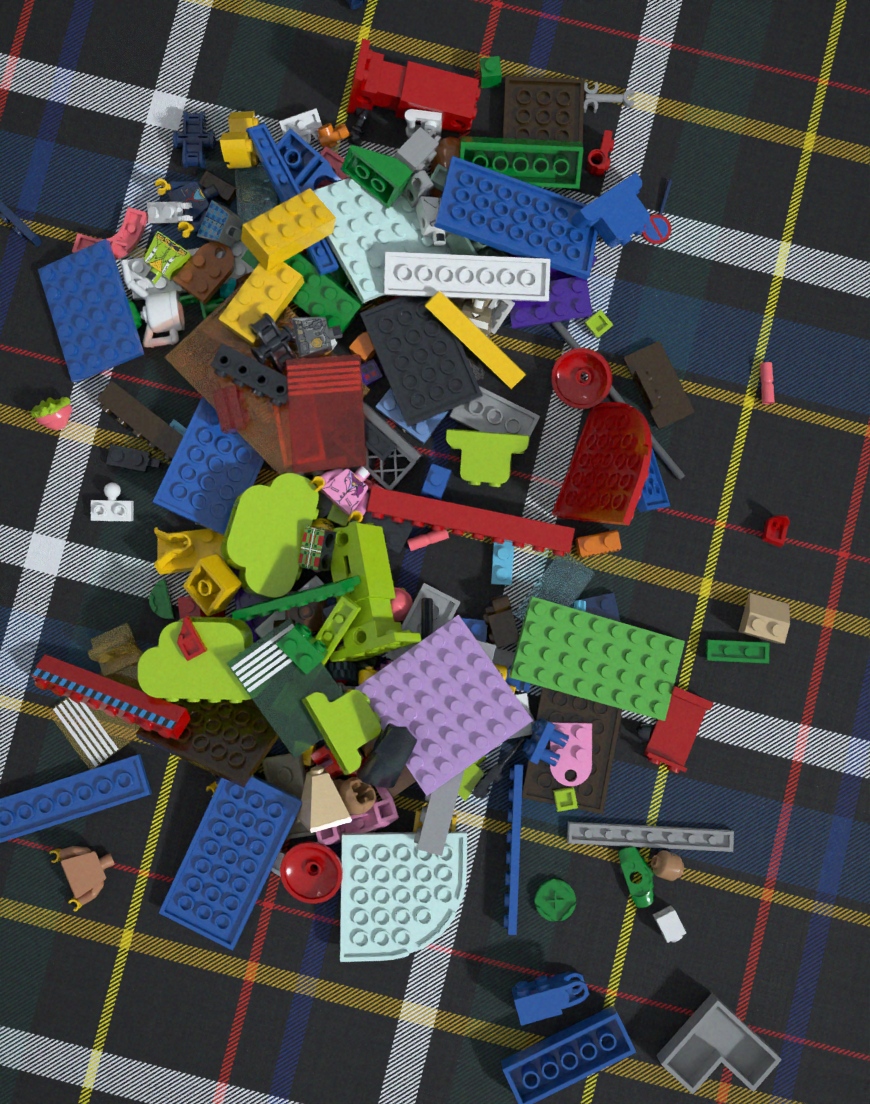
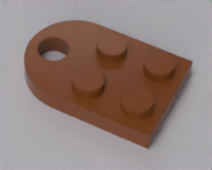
(205, 271)

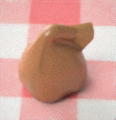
(356, 795)

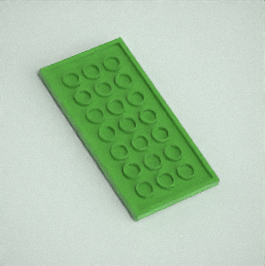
(596, 658)

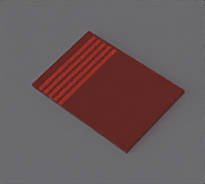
(326, 412)

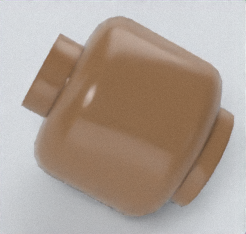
(667, 865)

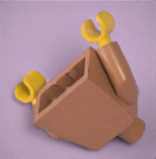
(83, 872)

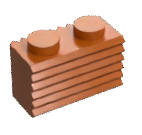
(598, 544)

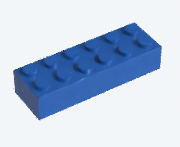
(567, 1056)

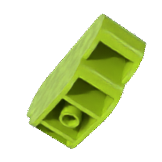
(268, 532)
(168, 675)

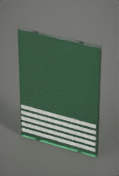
(280, 686)

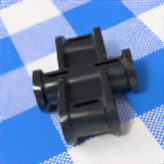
(272, 342)

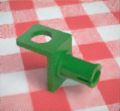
(206, 308)

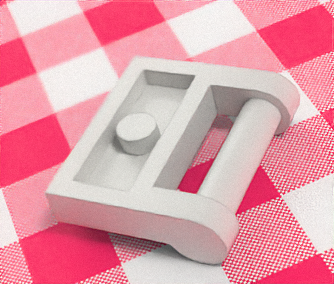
(428, 119)

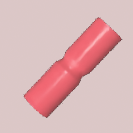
(767, 386)
(426, 539)

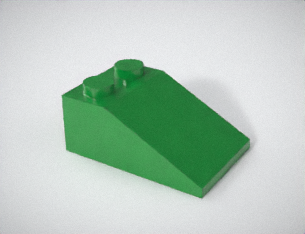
(377, 173)

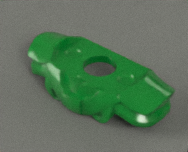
(632, 861)

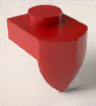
(776, 530)

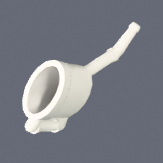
(161, 313)

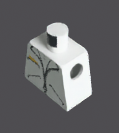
(426, 212)

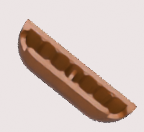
(445, 150)

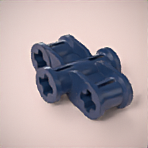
(194, 139)

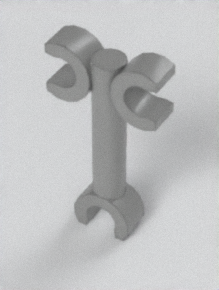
(593, 98)

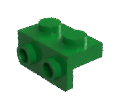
(303, 648)

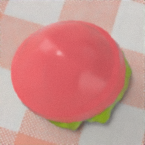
(53, 413)
(401, 604)

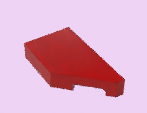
(190, 640)

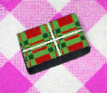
(317, 548)

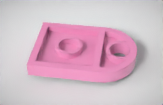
(576, 753)

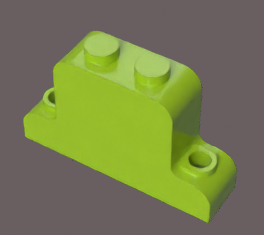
(486, 454)
(344, 725)

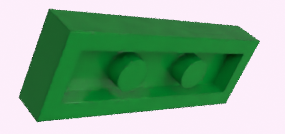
(737, 651)

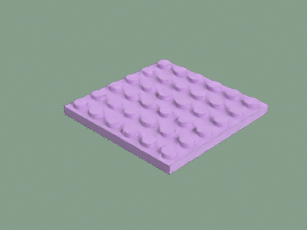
(448, 702)

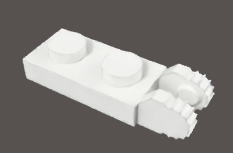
(168, 212)

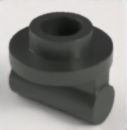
(370, 662)

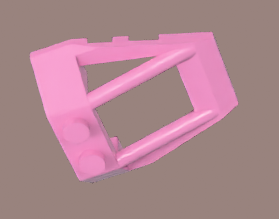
(376, 818)

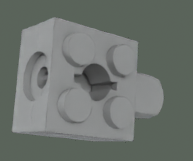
(418, 151)

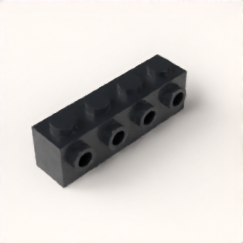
(251, 374)

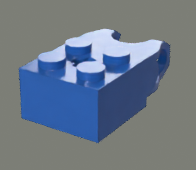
(310, 165)
(547, 996)

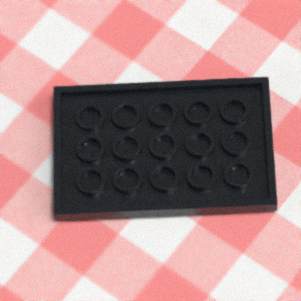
(420, 359)

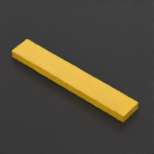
(474, 339)

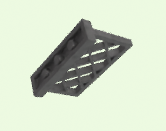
(403, 447)

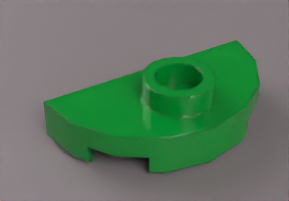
(160, 600)

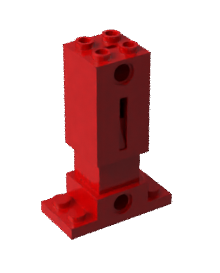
(413, 88)

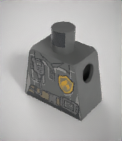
(314, 336)

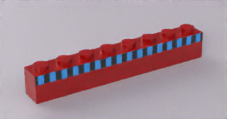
(111, 697)

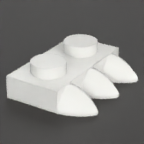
(303, 124)

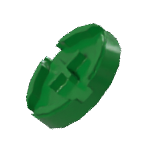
(555, 900)

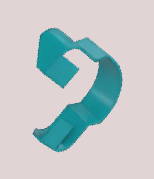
(227, 289)

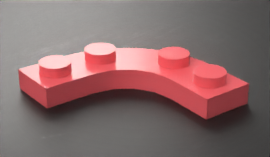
(125, 239)

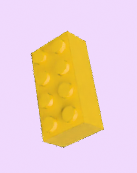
(288, 229)
(261, 293)

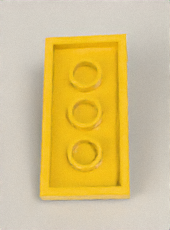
(184, 549)

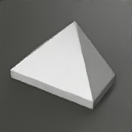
(500, 311)

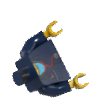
(189, 192)

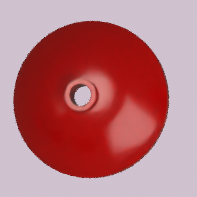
(571, 386)
(303, 880)

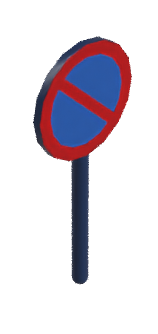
(658, 227)

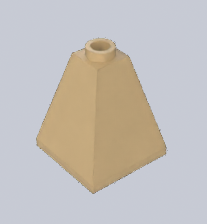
(321, 802)

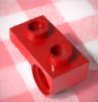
(601, 155)

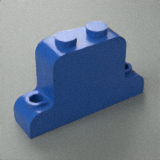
(616, 213)

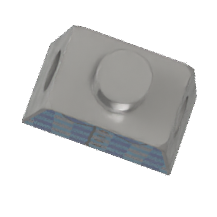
(220, 225)

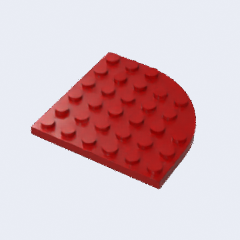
(607, 466)

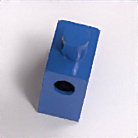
(436, 482)

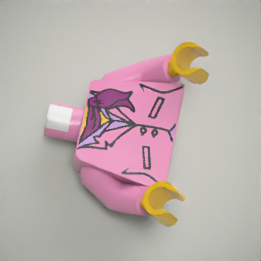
(346, 490)

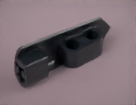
(388, 757)

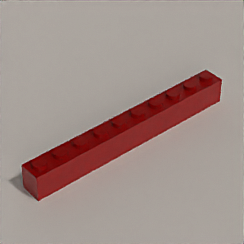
(470, 520)

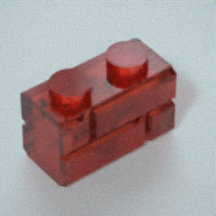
(230, 409)

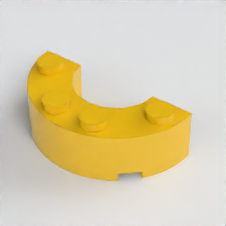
(236, 145)

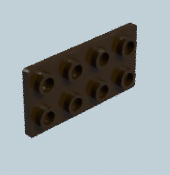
(658, 385)

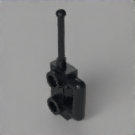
(495, 774)

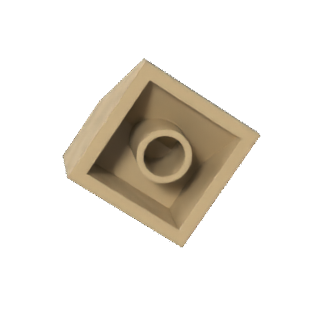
(765, 619)

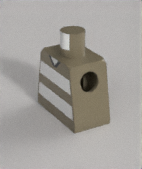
(479, 315)

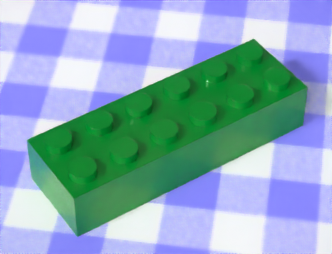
(529, 160)
(319, 294)

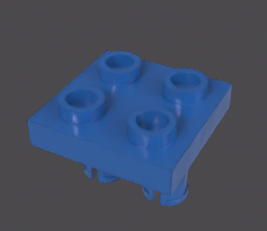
(542, 733)

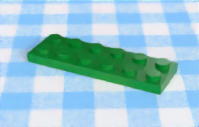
(297, 599)

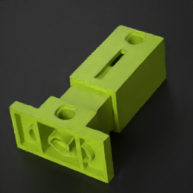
(363, 552)

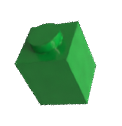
(490, 72)

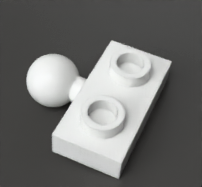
(111, 509)

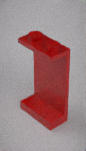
(675, 736)

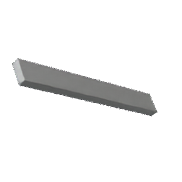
(650, 836)

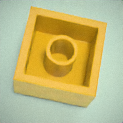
(212, 584)

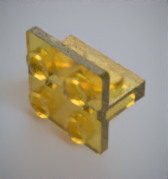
(115, 650)

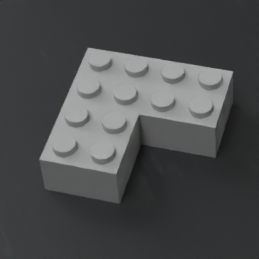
(714, 1037)

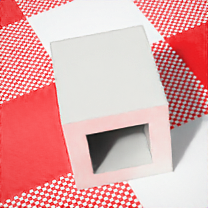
(669, 924)

